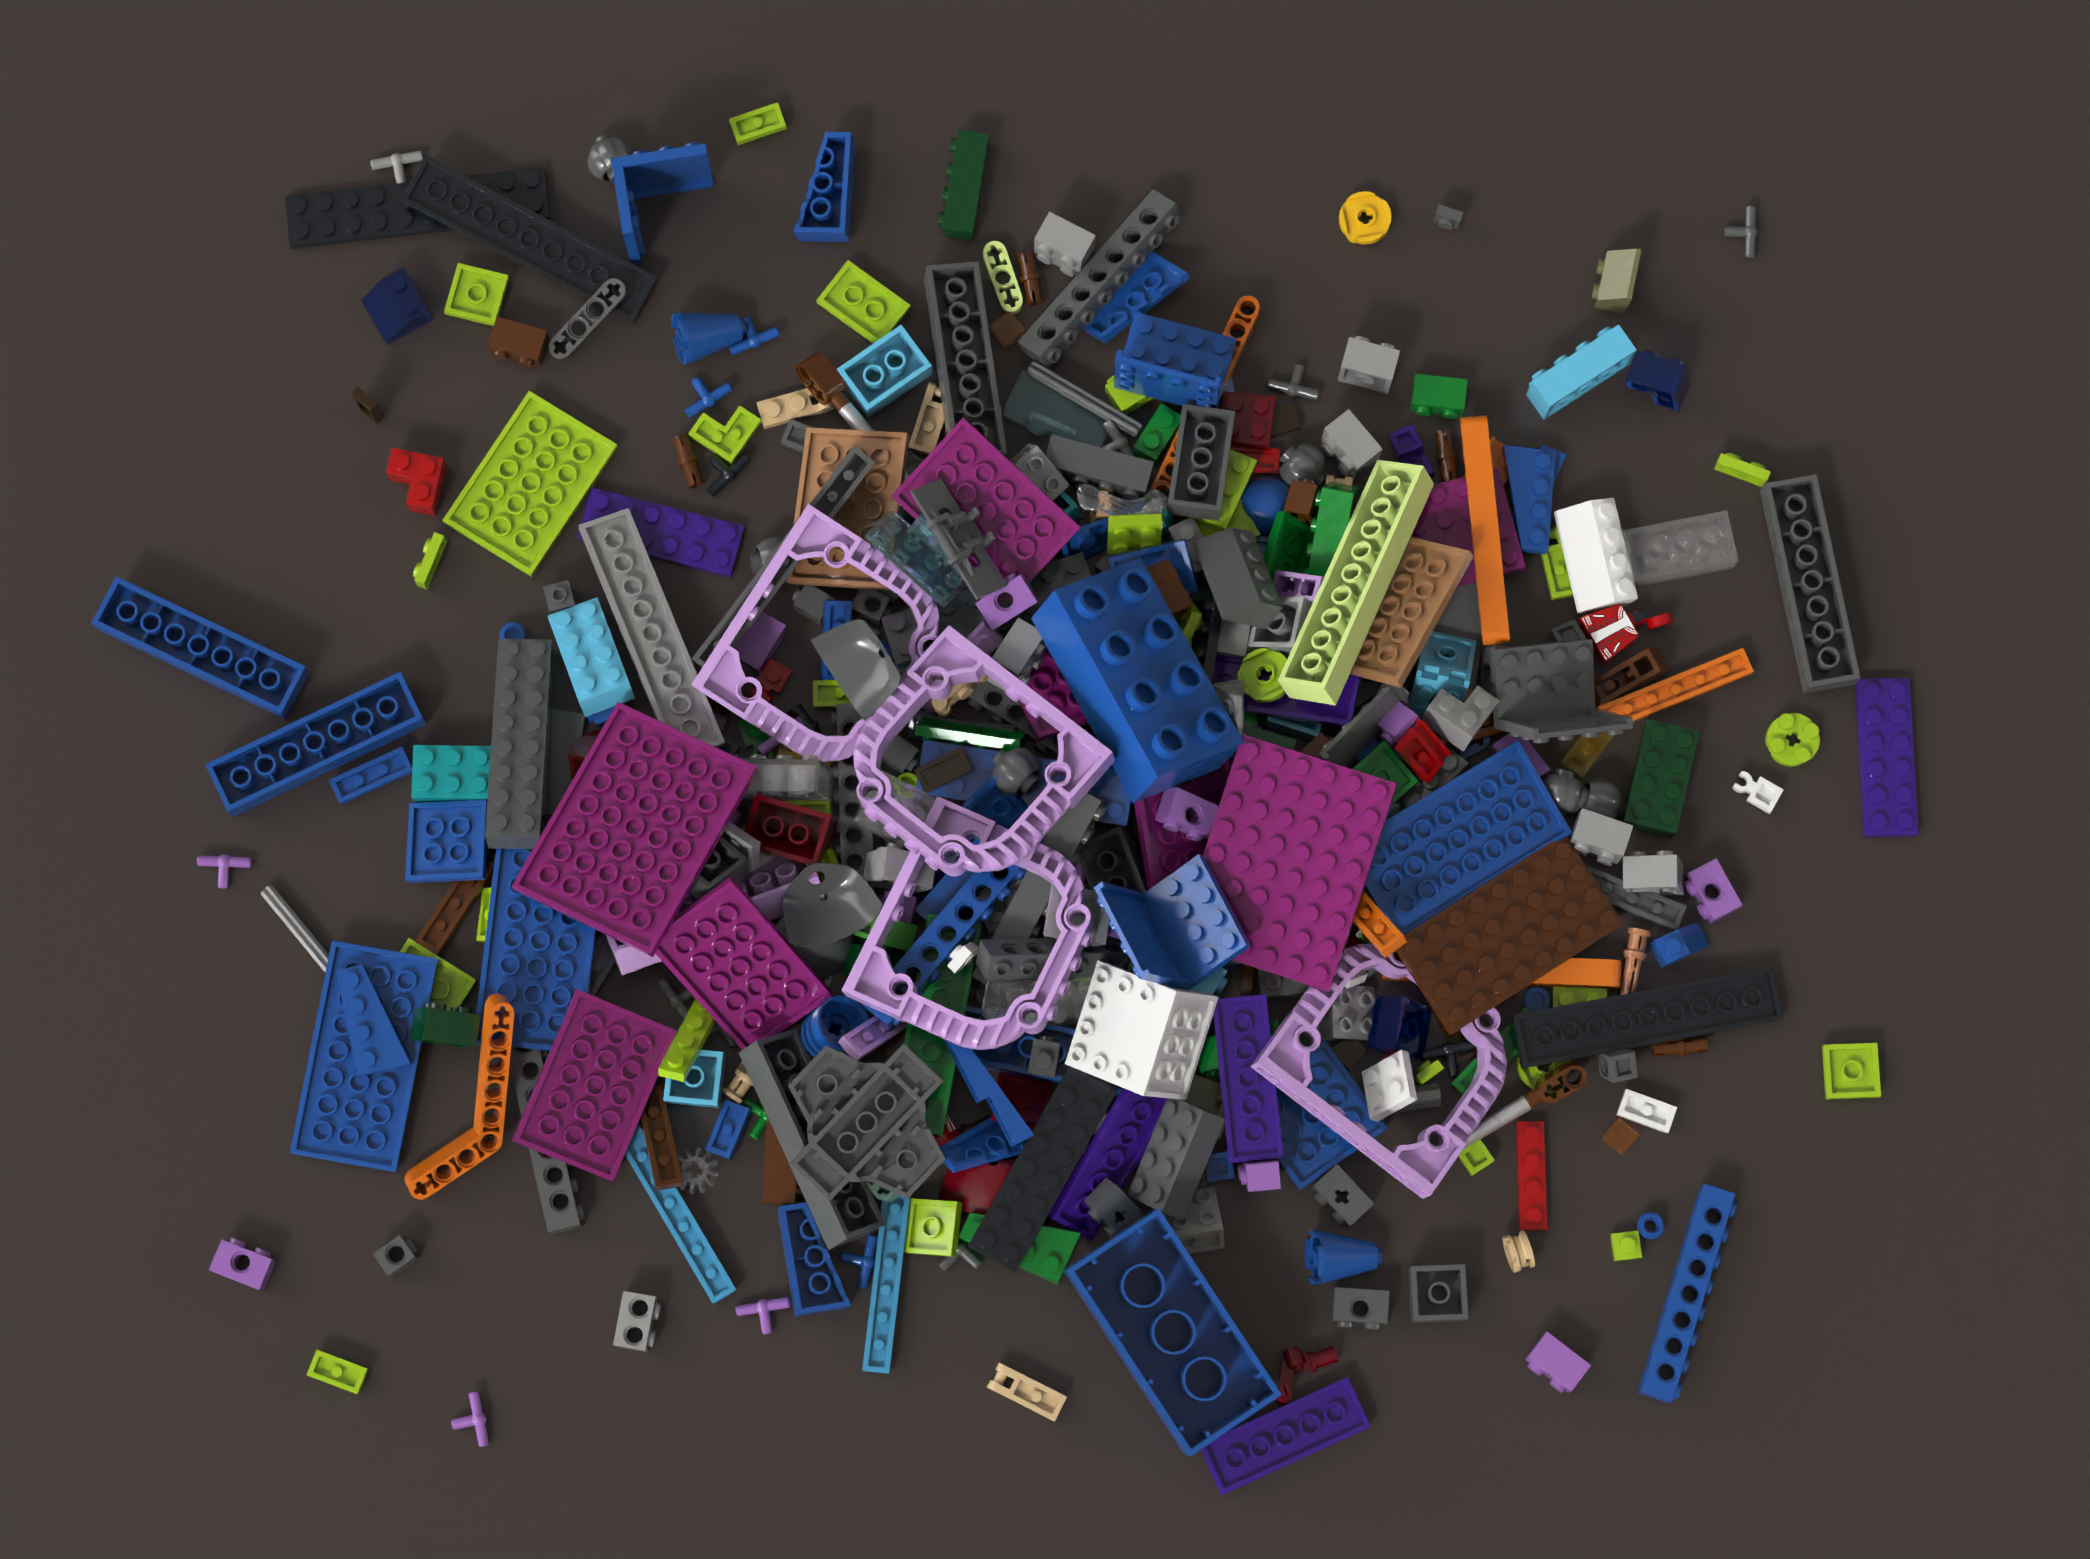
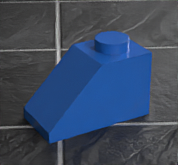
(1679, 944)

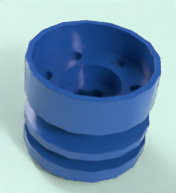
(836, 1015)

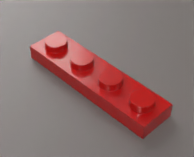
(1531, 1176)

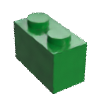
(1438, 396)
(1157, 435)

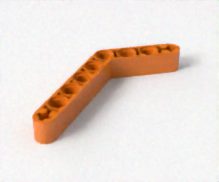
(485, 1100)

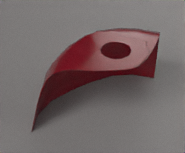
(976, 1186)

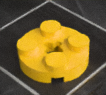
(1358, 231)

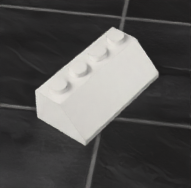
(1595, 555)

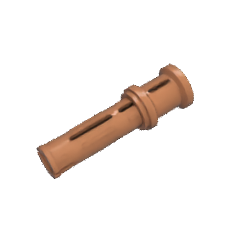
(1634, 956)

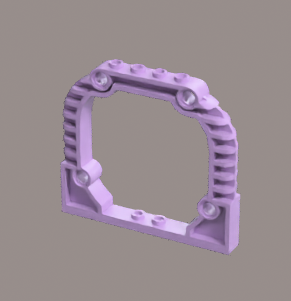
(809, 538)
(958, 662)
(874, 979)
(1415, 1165)

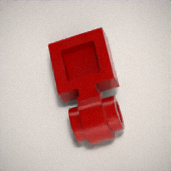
(772, 678)

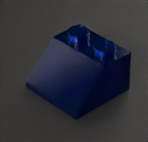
(396, 306)
(1399, 1025)

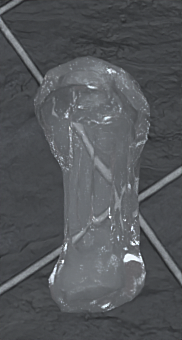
(1098, 501)

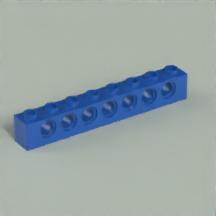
(950, 919)
(1651, 1383)

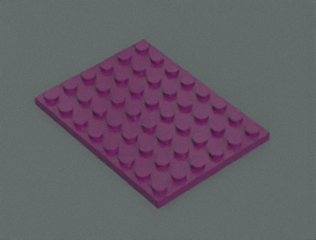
(635, 828)
(1295, 855)

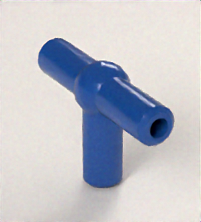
(754, 340)
(708, 398)
(866, 1260)

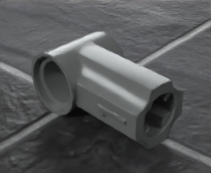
(1427, 1097)

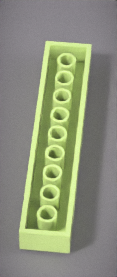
(1356, 582)

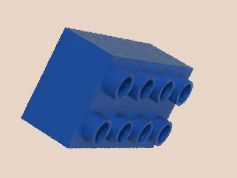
(1137, 679)
(1172, 1332)

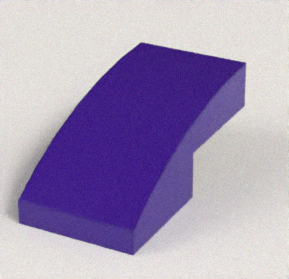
(1410, 448)

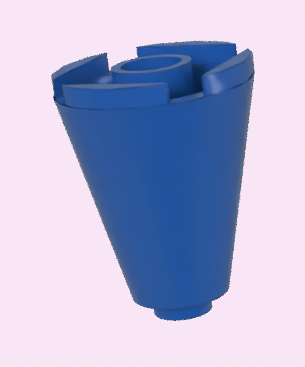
(704, 334)
(1338, 1256)

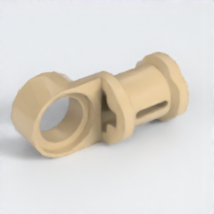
(741, 1076)

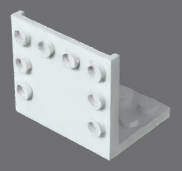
(1140, 1033)

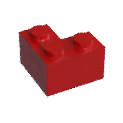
(423, 474)

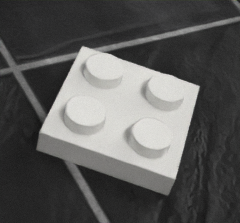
(1389, 1085)

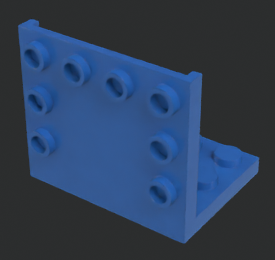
(656, 174)
(1173, 362)
(1177, 927)

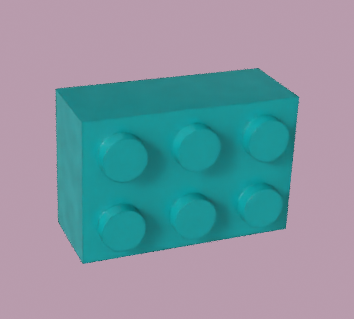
(450, 773)

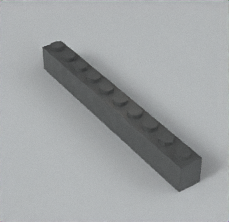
(828, 501)

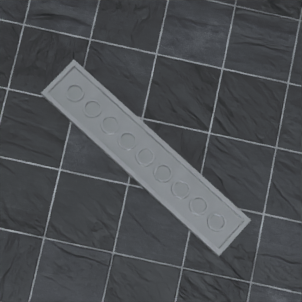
(648, 626)

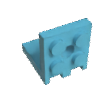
(1440, 672)

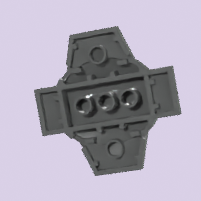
(866, 1122)

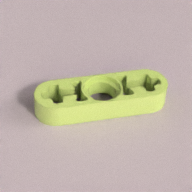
(1003, 258)

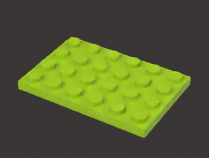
(530, 483)

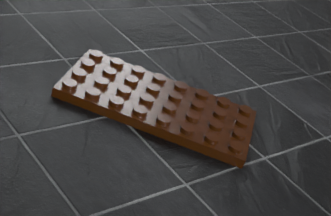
(1507, 934)

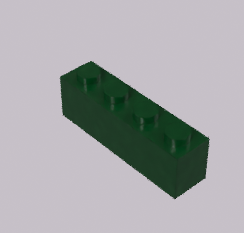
(965, 185)

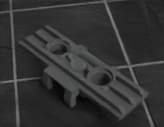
(959, 537)

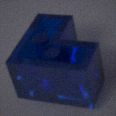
(1659, 377)

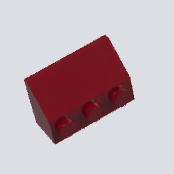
(790, 829)

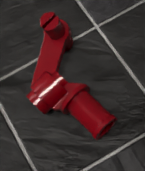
(1297, 1361)

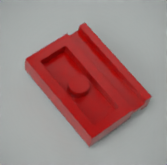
(1422, 750)

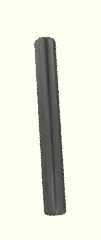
(1084, 398)

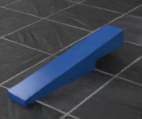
(984, 1087)

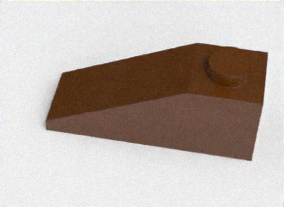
(1629, 675)
(779, 1181)

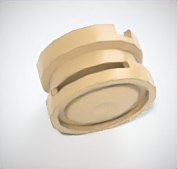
(1518, 1251)

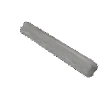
(296, 926)

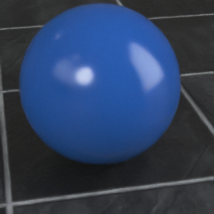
(1262, 501)

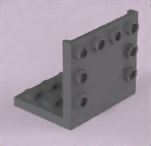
(1549, 692)
(1363, 730)

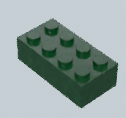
(1660, 778)

